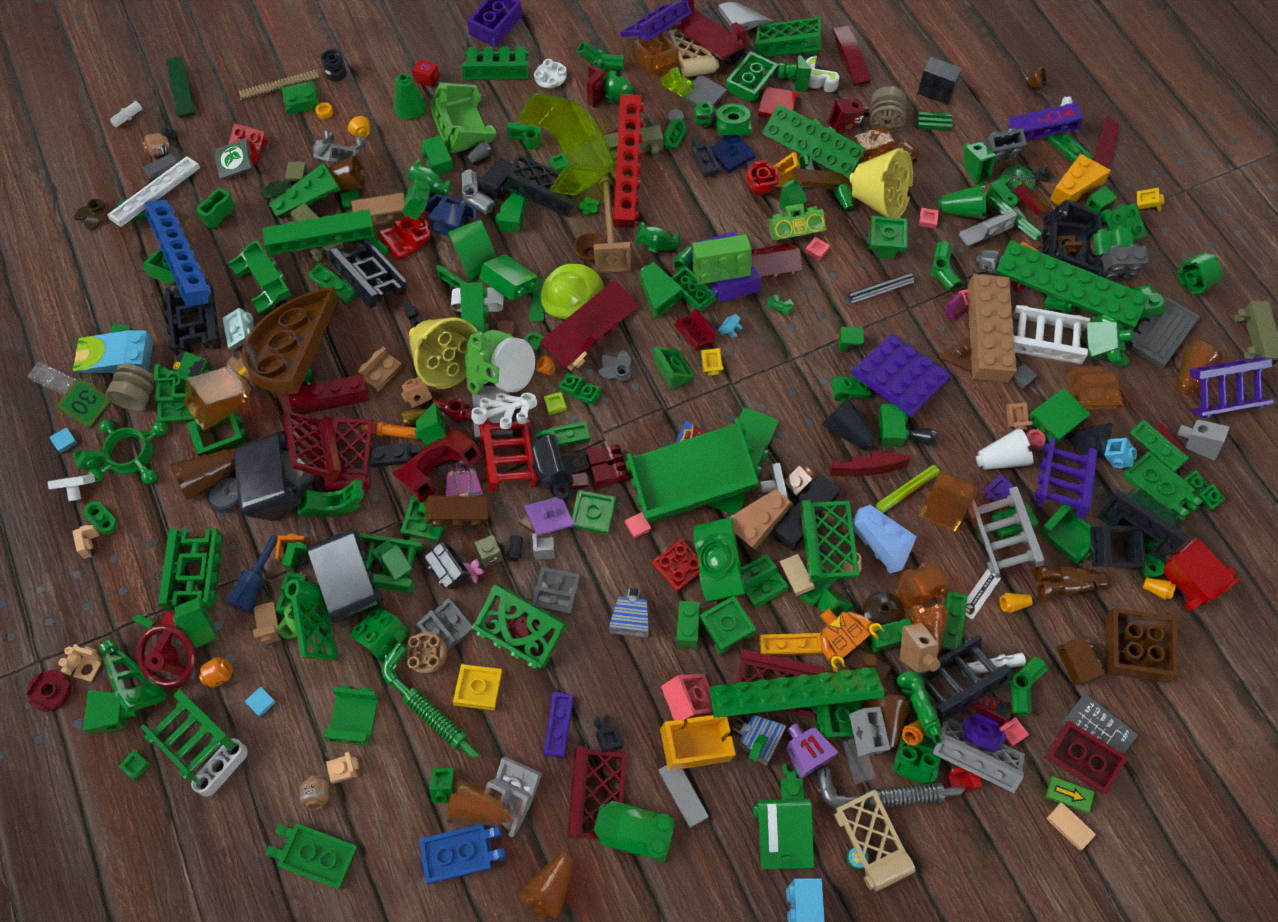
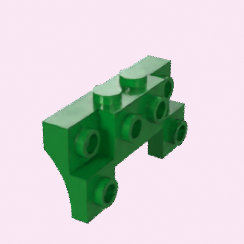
(263, 269)

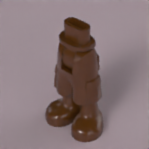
(1070, 579)

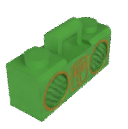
(791, 226)

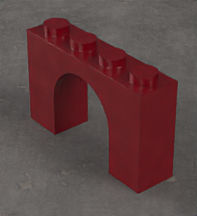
(414, 473)

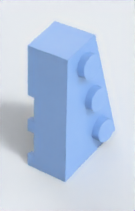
(884, 536)

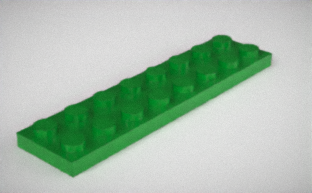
(1072, 284)
(796, 692)

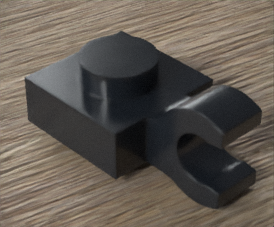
(412, 313)

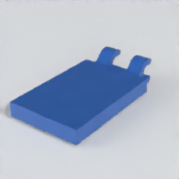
(459, 853)

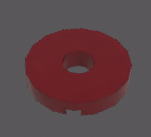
(57, 698)

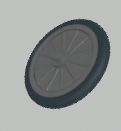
(224, 494)

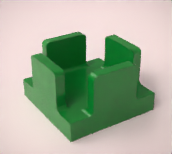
(887, 236)

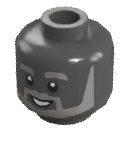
(989, 260)

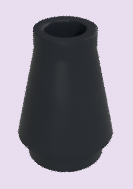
(923, 435)

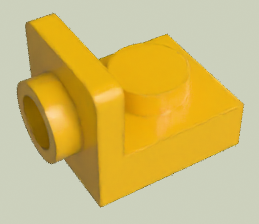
(1150, 198)

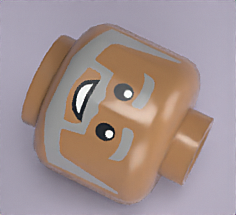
(314, 793)

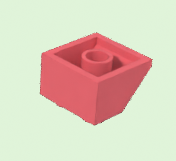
(688, 696)

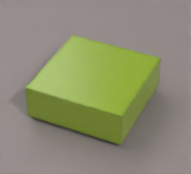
(555, 403)

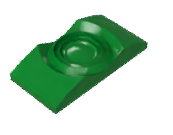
(718, 560)

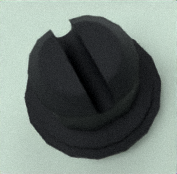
(169, 132)
(1043, 173)

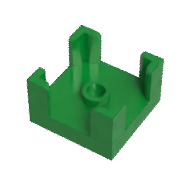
(727, 624)

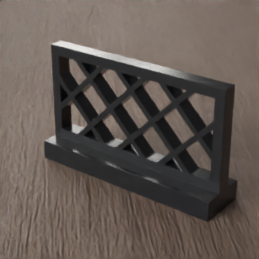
(537, 192)

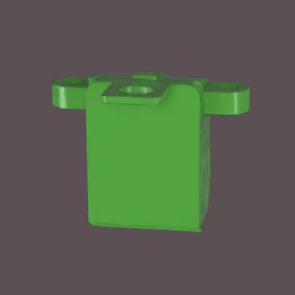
(478, 358)

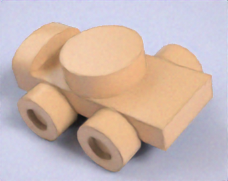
(72, 661)

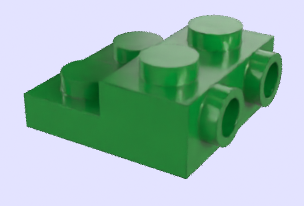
(835, 719)

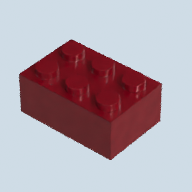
(1086, 757)

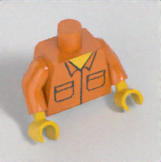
(844, 634)

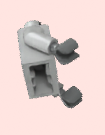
(334, 152)

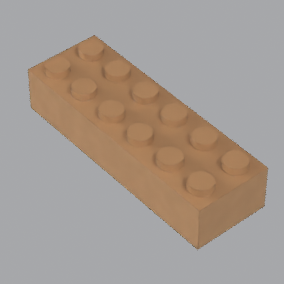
(991, 328)

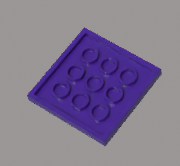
(901, 375)

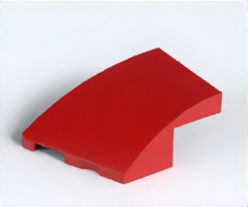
(406, 236)

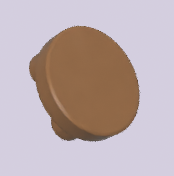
(426, 652)

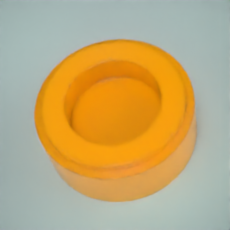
(324, 110)

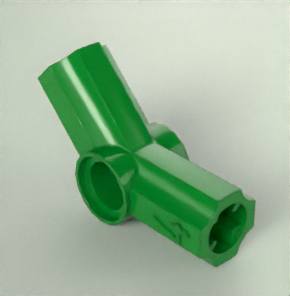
(600, 58)
(941, 269)
(1022, 695)

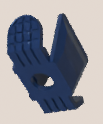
(447, 214)

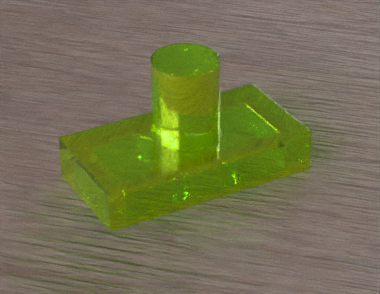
(676, 82)

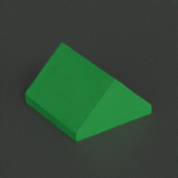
(672, 367)

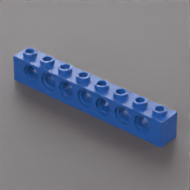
(177, 253)

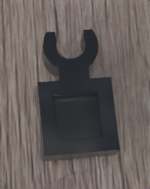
(607, 736)

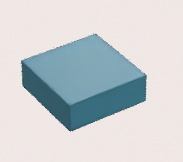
(63, 440)
(260, 701)

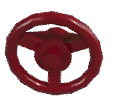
(165, 656)

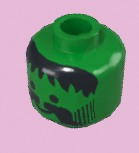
(704, 114)

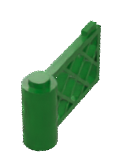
(310, 596)

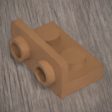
(379, 369)

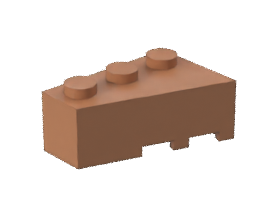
(760, 517)

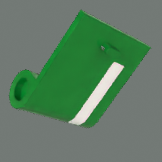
(785, 830)

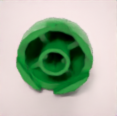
(615, 86)

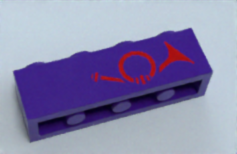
(1048, 121)

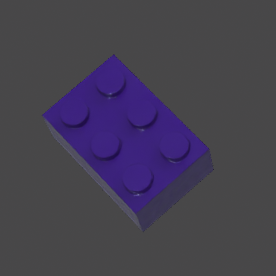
(494, 20)

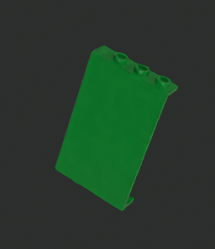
(693, 472)

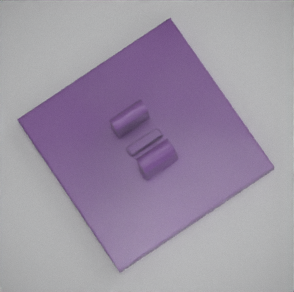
(548, 516)

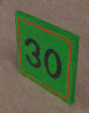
(83, 402)

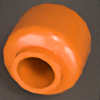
(215, 672)

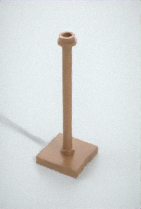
(611, 256)

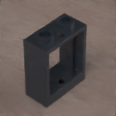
(1102, 546)

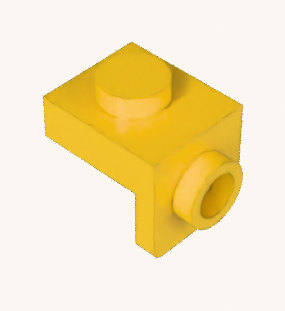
(711, 361)

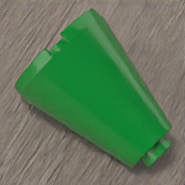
(408, 98)
(965, 203)

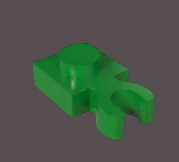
(791, 786)

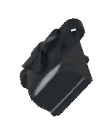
(554, 466)

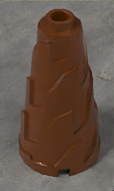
(203, 471)

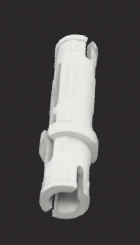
(1011, 660)

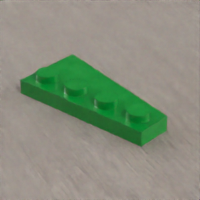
(311, 187)

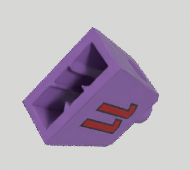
(809, 750)

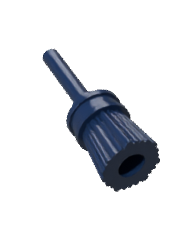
(250, 582)

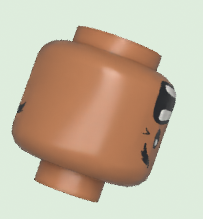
(155, 144)

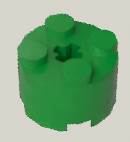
(1200, 272)

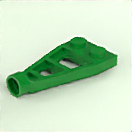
(132, 698)

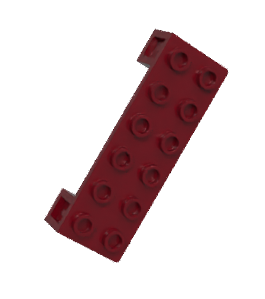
(711, 35)

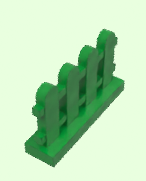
(495, 69)

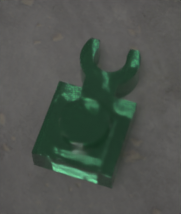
(274, 189)

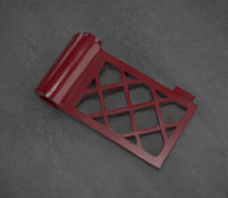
(346, 475)

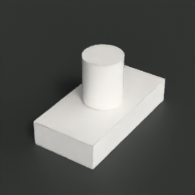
(776, 483)
(72, 485)

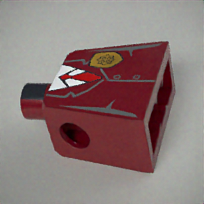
(846, 114)

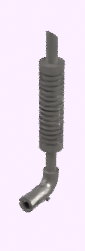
(891, 796)

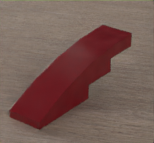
(851, 54)
(864, 466)

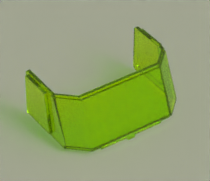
(577, 136)

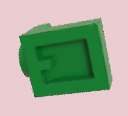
(441, 784)

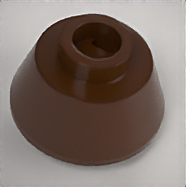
(1037, 78)

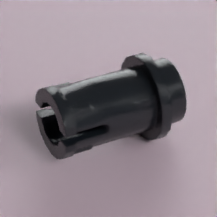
(515, 548)

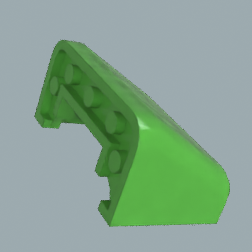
(458, 117)

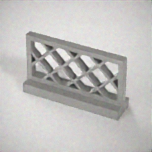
(982, 763)

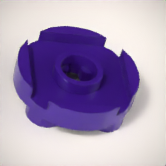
(983, 732)

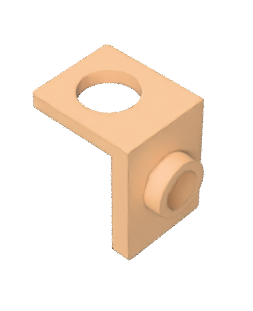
(88, 657)

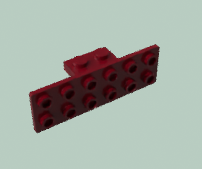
(589, 324)

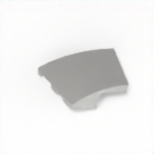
(742, 14)
(515, 787)

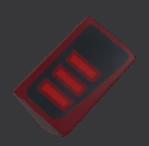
(993, 709)

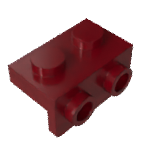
(594, 85)
(696, 330)

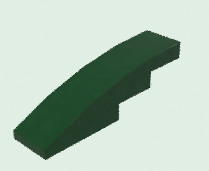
(180, 86)

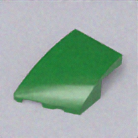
(472, 247)
(171, 396)

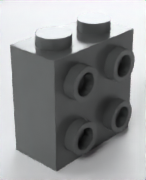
(1006, 144)
(1123, 261)

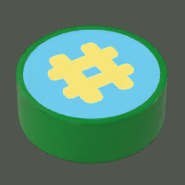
(853, 859)

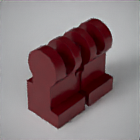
(598, 462)

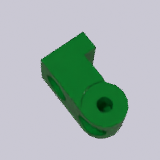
(1001, 190)

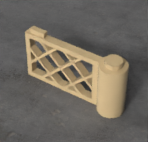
(696, 64)
(883, 870)

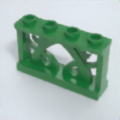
(547, 622)

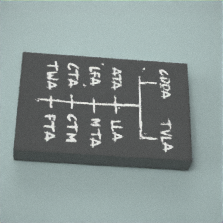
(1101, 723)

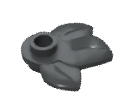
(614, 366)

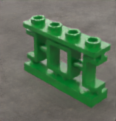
(175, 568)

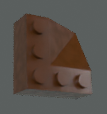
(1141, 645)

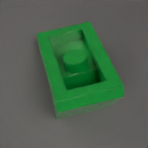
(392, 560)

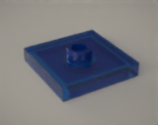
(732, 152)

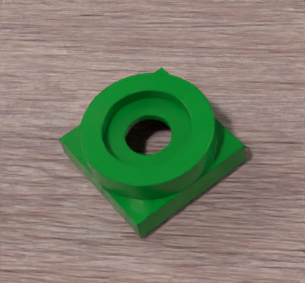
(726, 126)

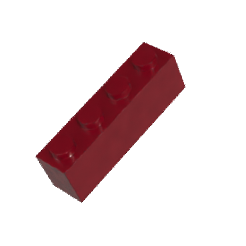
(329, 394)

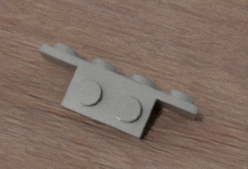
(989, 228)

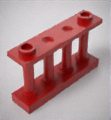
(491, 461)

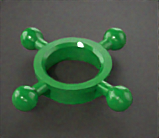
(138, 464)

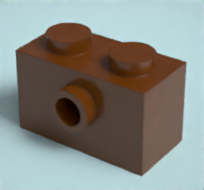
(1080, 660)

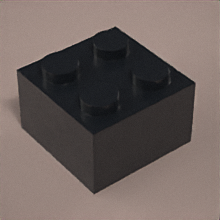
(939, 80)

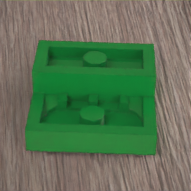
(762, 581)

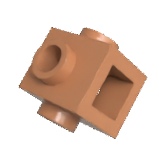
(416, 392)

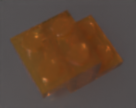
(1094, 387)

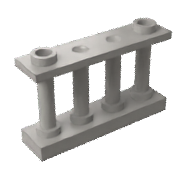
(1020, 518)

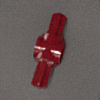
(454, 408)

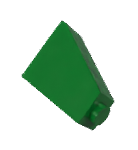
(659, 289)

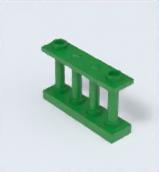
(383, 579)
(208, 727)

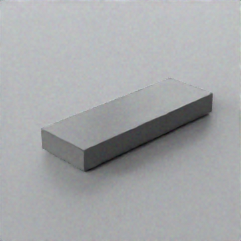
(684, 796)

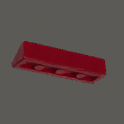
(1106, 142)

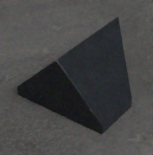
(1092, 437)

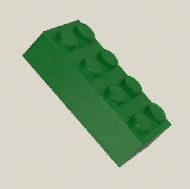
(696, 295)

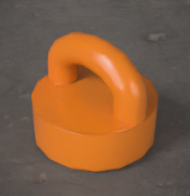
(545, 365)

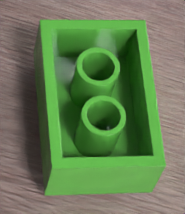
(721, 259)

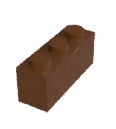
(456, 510)

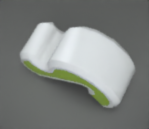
(822, 78)

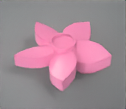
(474, 570)

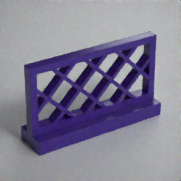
(658, 20)

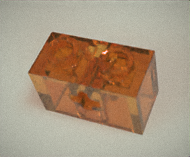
(875, 142)

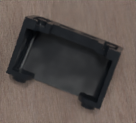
(262, 478)

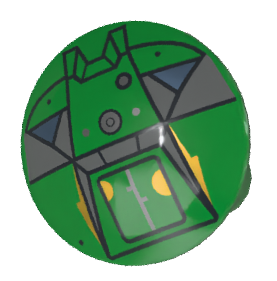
(1016, 175)

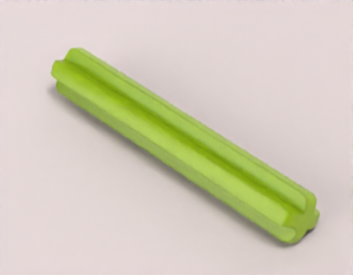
(907, 488)

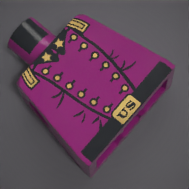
(463, 482)

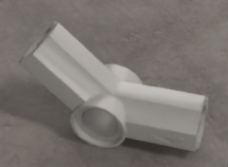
(472, 195)

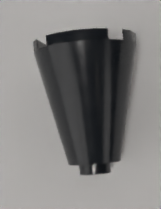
(849, 425)

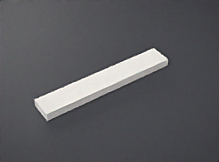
(153, 191)

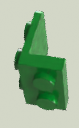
(1126, 216)
(380, 632)

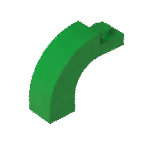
(331, 503)

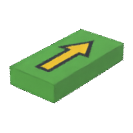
(1069, 794)

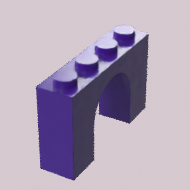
(735, 287)

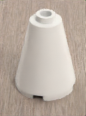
(1006, 452)

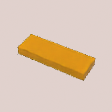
(791, 644)

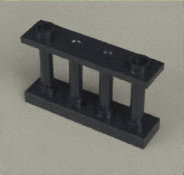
(979, 689)

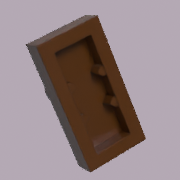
(859, 659)

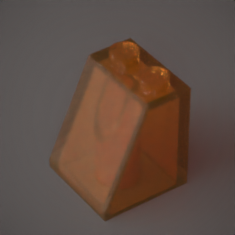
(214, 396)

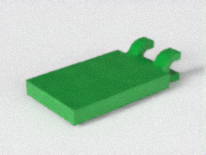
(1162, 484)
(313, 855)

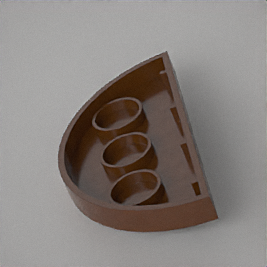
(286, 340)

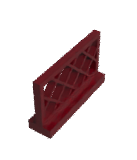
(326, 445)
(777, 664)
(579, 786)

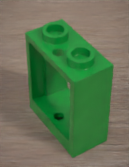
(229, 443)

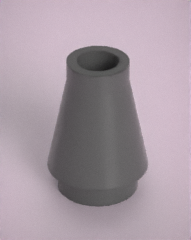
(480, 152)

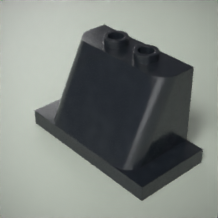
(1149, 517)

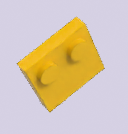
(477, 687)

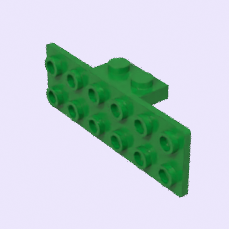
(812, 138)
(759, 433)

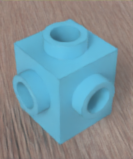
(1120, 453)

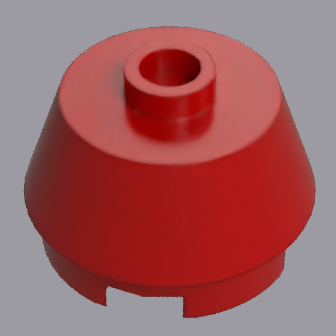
(762, 178)

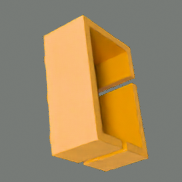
(697, 742)

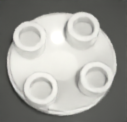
(550, 74)

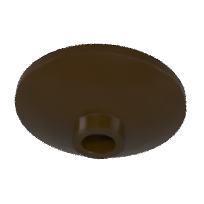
(873, 611)

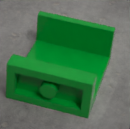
(352, 716)

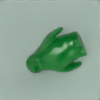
(431, 177)
(657, 238)

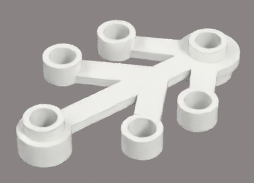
(525, 402)

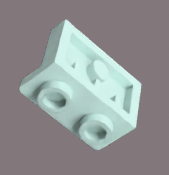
(237, 327)

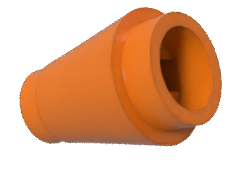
(913, 733)

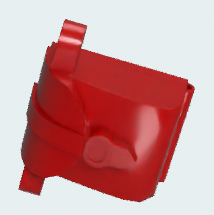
(1199, 574)

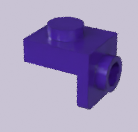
(998, 489)

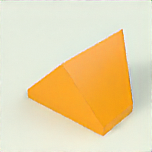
(786, 168)

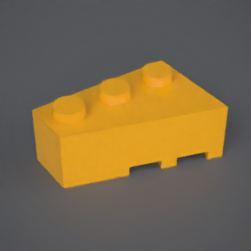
(1079, 180)

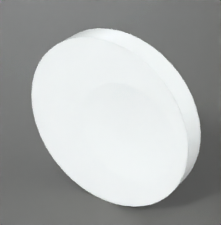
(515, 362)

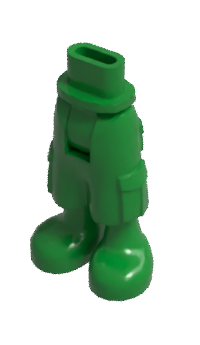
(913, 687)

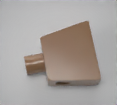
(919, 648)

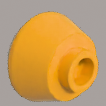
(359, 126)

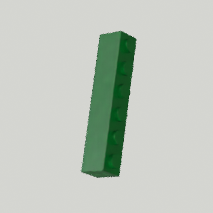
(318, 232)

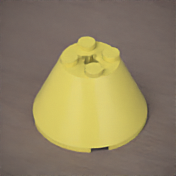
(884, 182)
(440, 350)

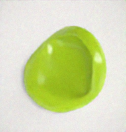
(569, 289)

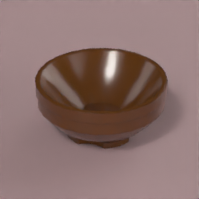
(586, 242)

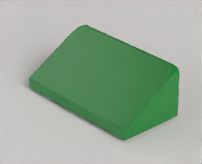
(802, 75)
(450, 277)

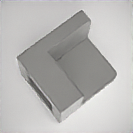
(543, 547)

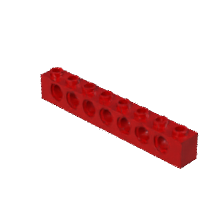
(628, 105)

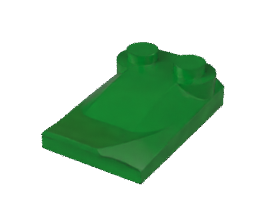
(750, 76)
(634, 830)

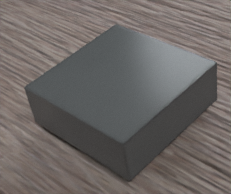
(1024, 376)

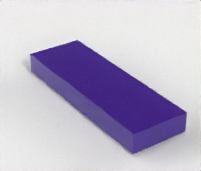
(558, 725)

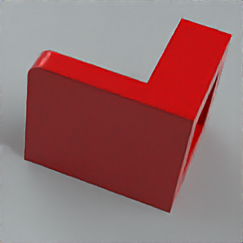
(962, 777)

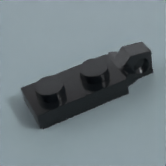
(704, 157)
(393, 454)

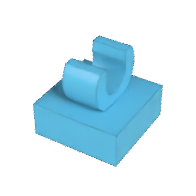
(729, 325)

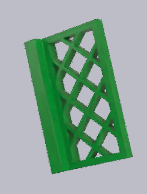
(792, 43)
(811, 540)

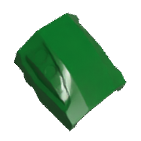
(917, 761)

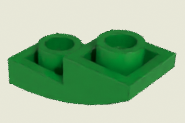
(580, 390)
(1207, 493)

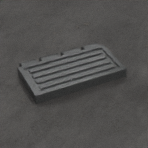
(1161, 335)

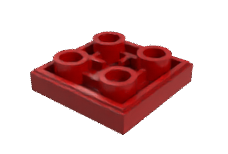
(678, 565)

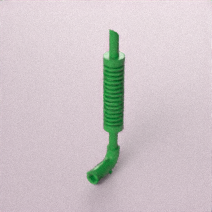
(423, 707)

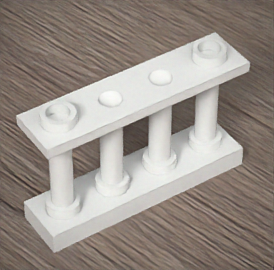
(1045, 349)

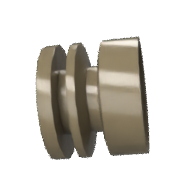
(888, 108)
(131, 387)

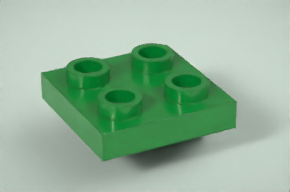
(415, 525)

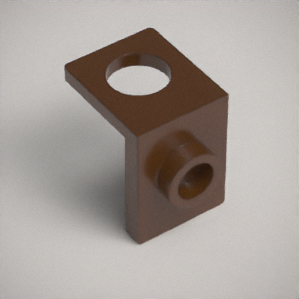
(1072, 246)

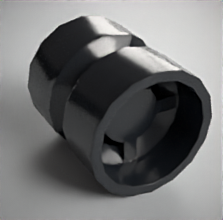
(333, 65)

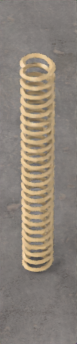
(250, 93)

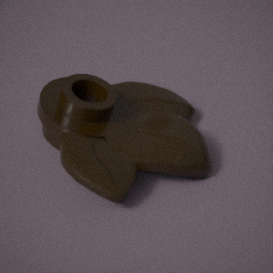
(92, 213)

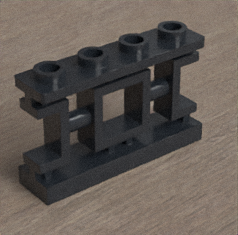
(359, 281)
(175, 318)

